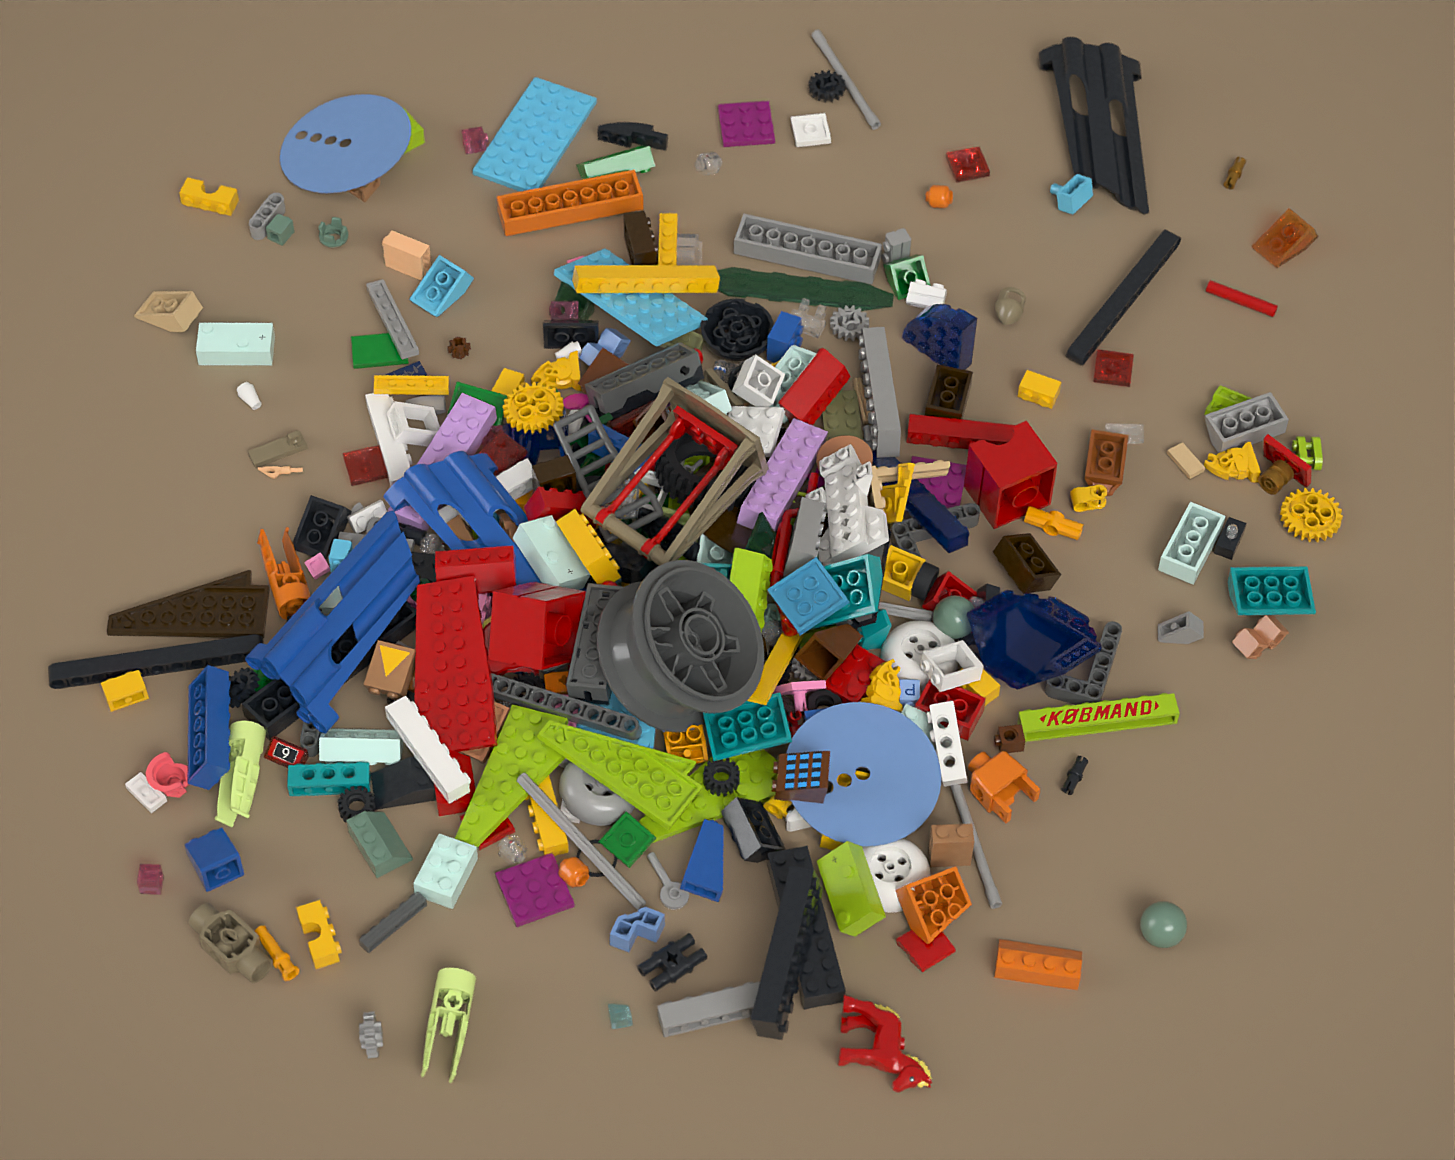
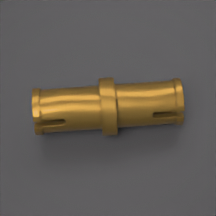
(1234, 173)

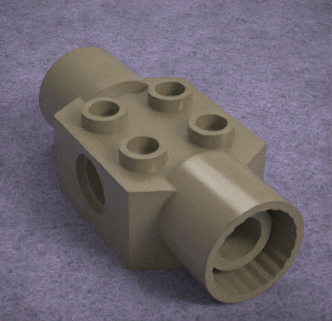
(230, 942)

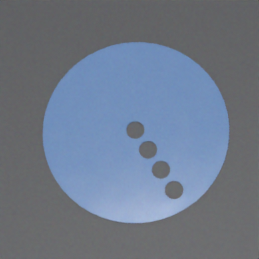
(378, 137)
(901, 767)

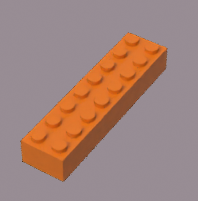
(570, 202)

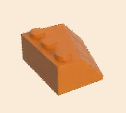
(933, 902)

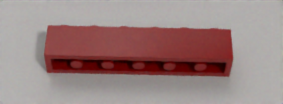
(955, 432)

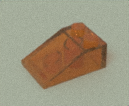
(1285, 239)

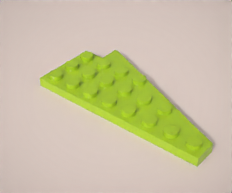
(516, 753)
(640, 775)
(754, 784)

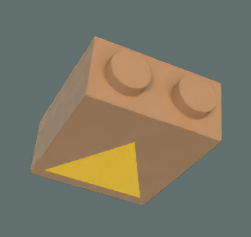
(390, 670)

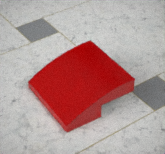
(924, 954)

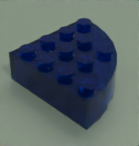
(943, 335)

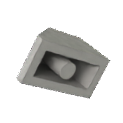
(1181, 629)

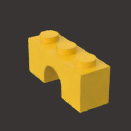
(222, 201)
(314, 919)

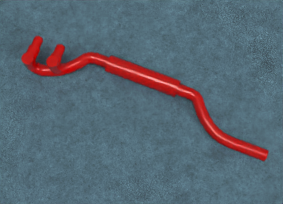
(781, 549)

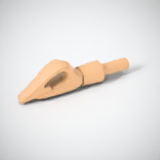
(274, 471)

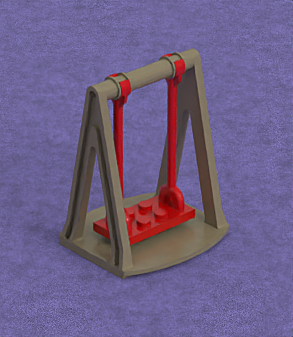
(706, 425)

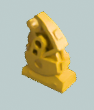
(559, 374)
(1235, 463)
(884, 687)

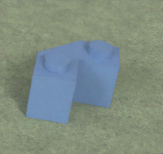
(610, 340)
(644, 923)

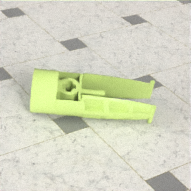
(240, 782)
(453, 987)

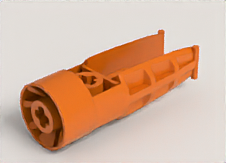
(290, 585)

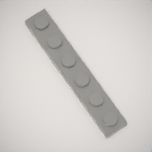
(392, 319)

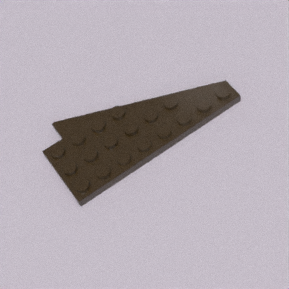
(215, 609)

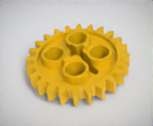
(533, 407)
(1311, 515)

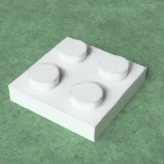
(810, 130)

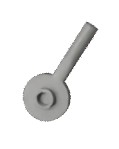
(670, 894)

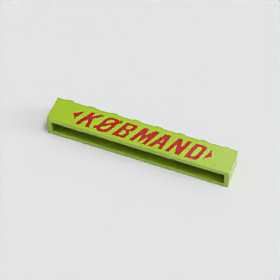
(1099, 717)

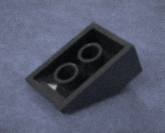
(320, 526)
(402, 784)

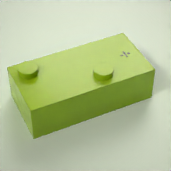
(851, 888)

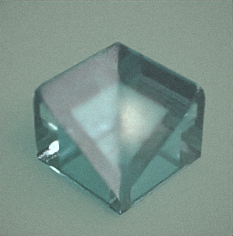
(619, 1016)

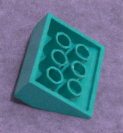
(861, 584)
(1271, 590)
(748, 728)

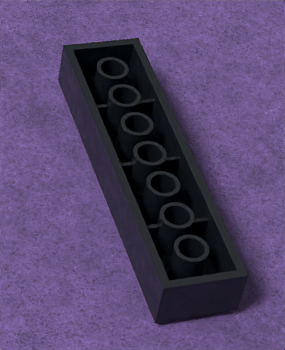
(786, 953)
(821, 976)

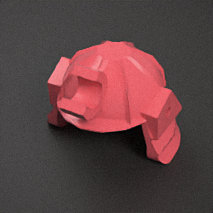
(167, 776)

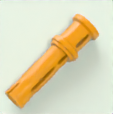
(281, 959)

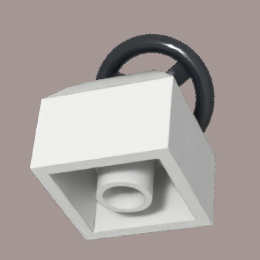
(756, 382)

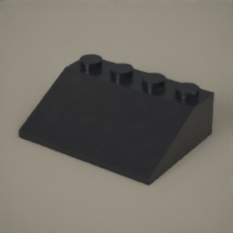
(631, 564)

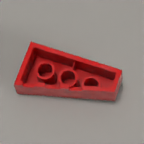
(554, 503)

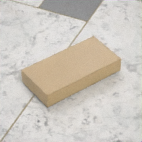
(1186, 460)

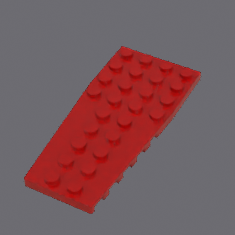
(453, 665)

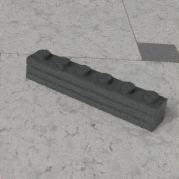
(393, 922)

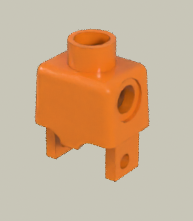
(998, 780)

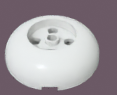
(925, 637)
(893, 854)

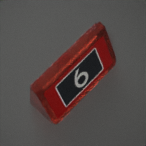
(285, 753)

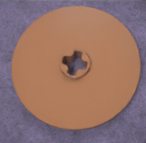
(833, 445)

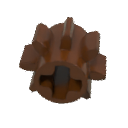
(459, 348)

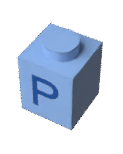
(909, 692)

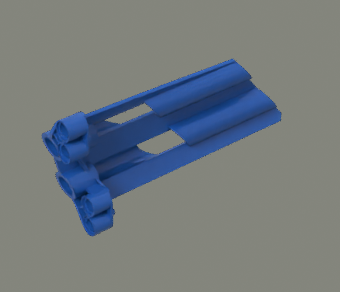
(474, 492)
(373, 588)

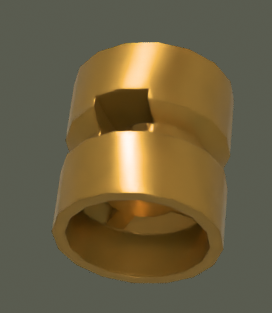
(1275, 477)

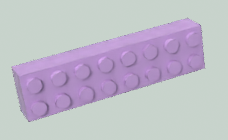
(460, 431)
(786, 474)

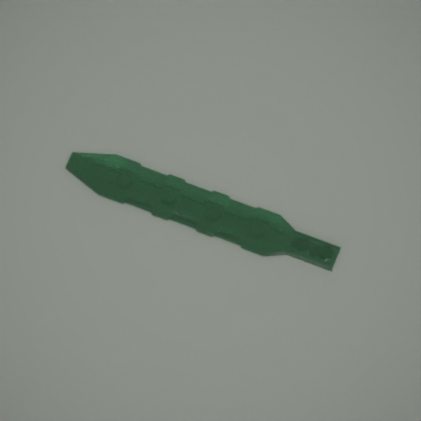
(789, 288)

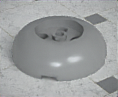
(589, 805)

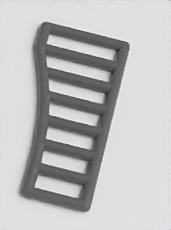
(587, 489)

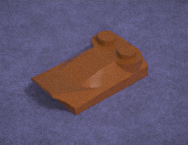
(1106, 460)

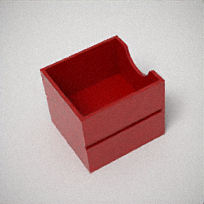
(1010, 476)
(535, 624)

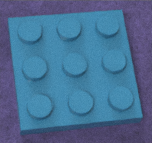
(808, 596)

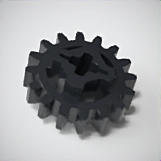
(827, 86)
(242, 686)

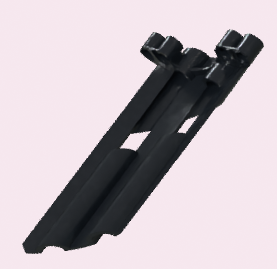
(1093, 146)

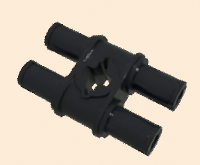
(672, 970)

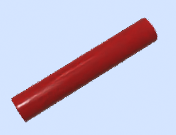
(1241, 298)

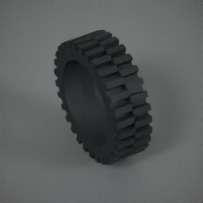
(682, 482)

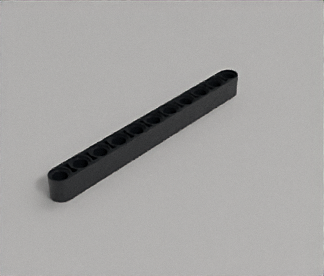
(1123, 297)
(152, 661)

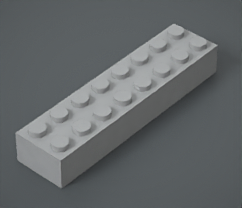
(807, 248)
(879, 392)

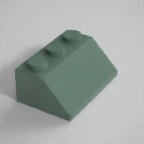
(378, 842)

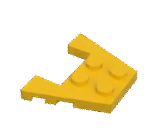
(897, 494)

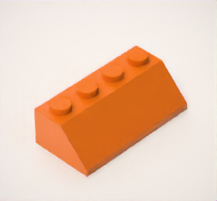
(1038, 964)

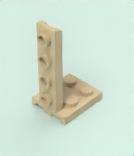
(885, 474)

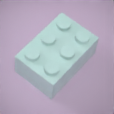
(446, 870)

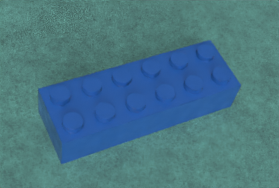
(208, 727)

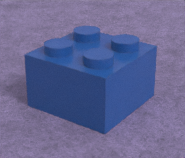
(783, 335)

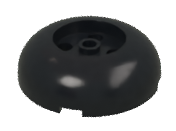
(747, 326)

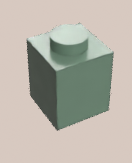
(280, 229)

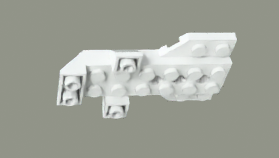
(852, 523)

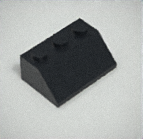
(562, 332)
(752, 829)

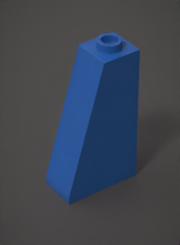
(705, 866)

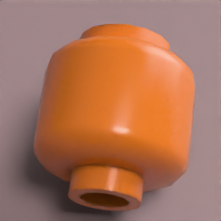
(939, 196)
(574, 872)

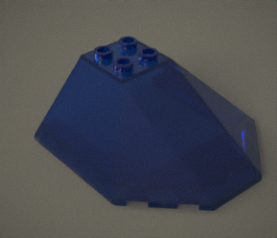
(1030, 637)

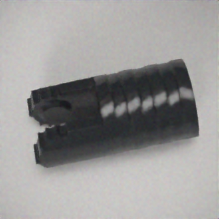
(412, 532)

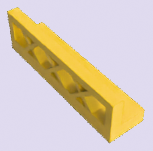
(411, 385)

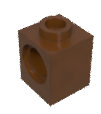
(1012, 732)

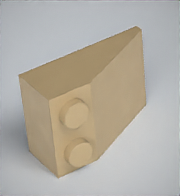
(170, 310)

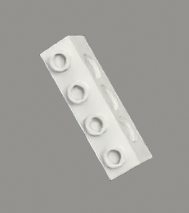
(946, 712)

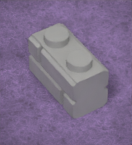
(896, 245)

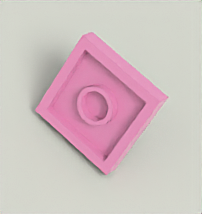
(798, 690)

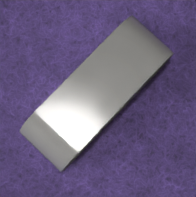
(264, 215)

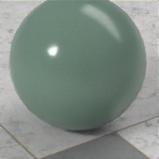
(951, 616)
(1163, 924)

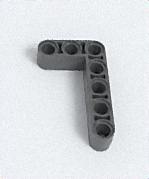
(909, 531)
(1089, 688)

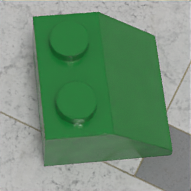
(903, 271)

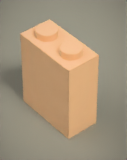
(406, 255)

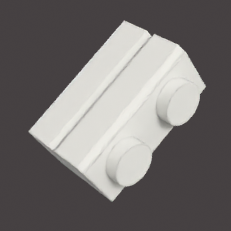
(925, 295)

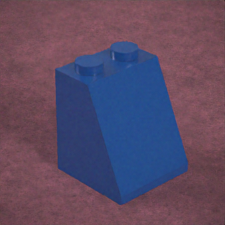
(214, 859)

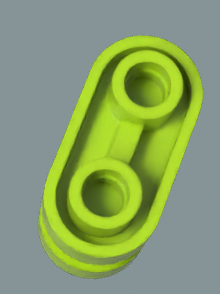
(1300, 447)

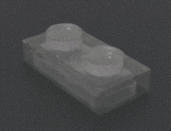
(1135, 431)

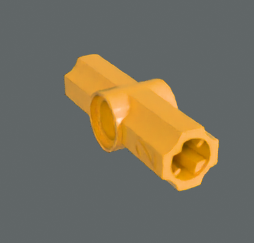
(1053, 523)

